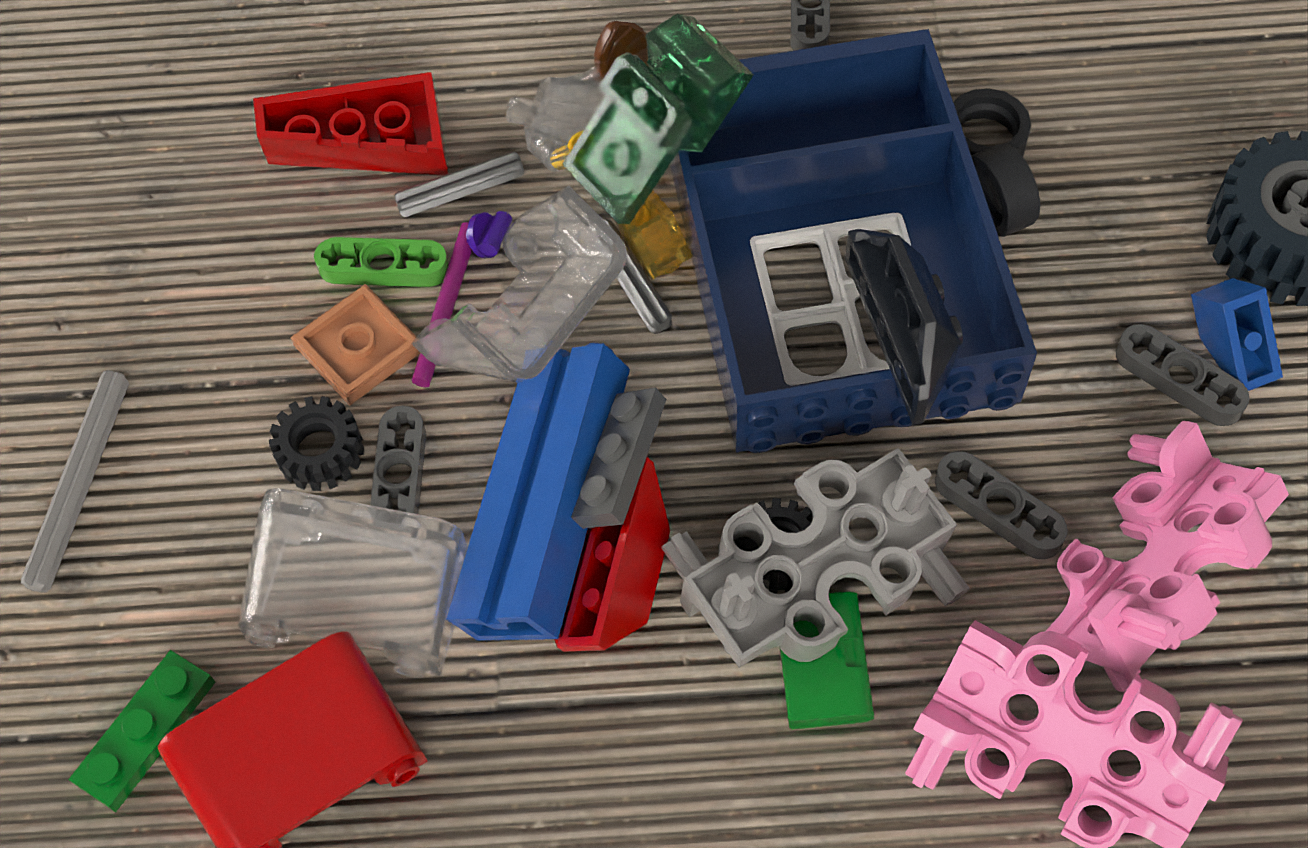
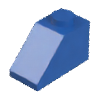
(1239, 331)

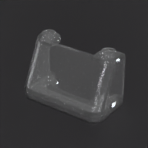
(564, 266)
(353, 569)

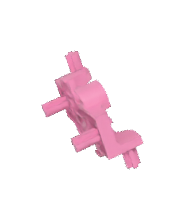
(1153, 600)
(974, 715)

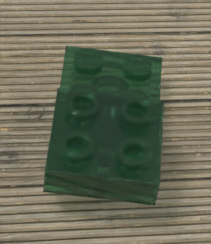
(655, 113)

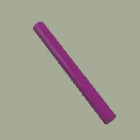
(446, 300)

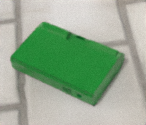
(835, 685)

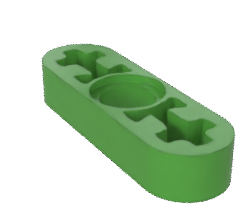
(368, 248)

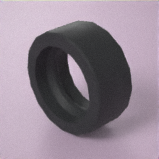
(995, 106)
(1007, 188)

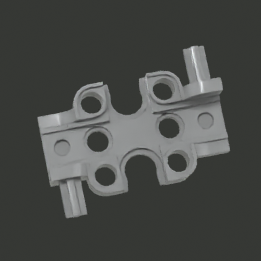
(752, 619)

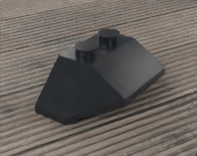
(906, 315)

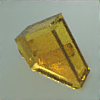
(656, 238)

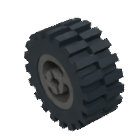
(1250, 232)

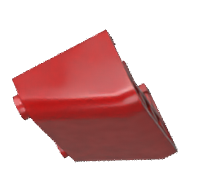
(290, 746)

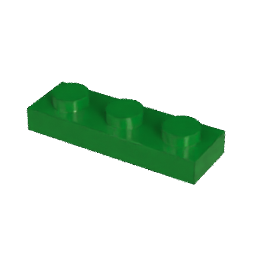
(133, 738)

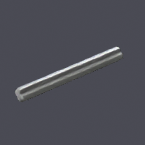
(74, 482)

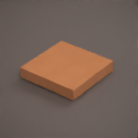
(356, 344)

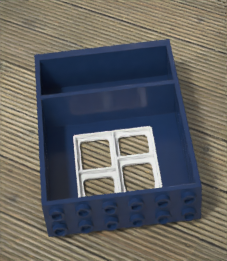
(826, 149)

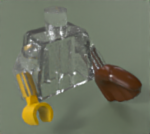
(568, 103)

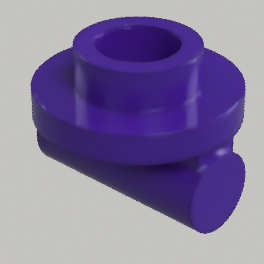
(487, 233)

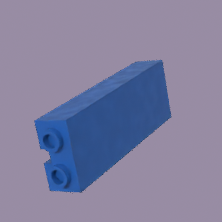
(524, 534)

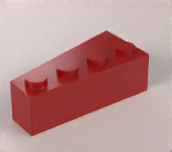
(356, 127)

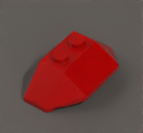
(618, 573)

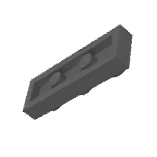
(619, 459)

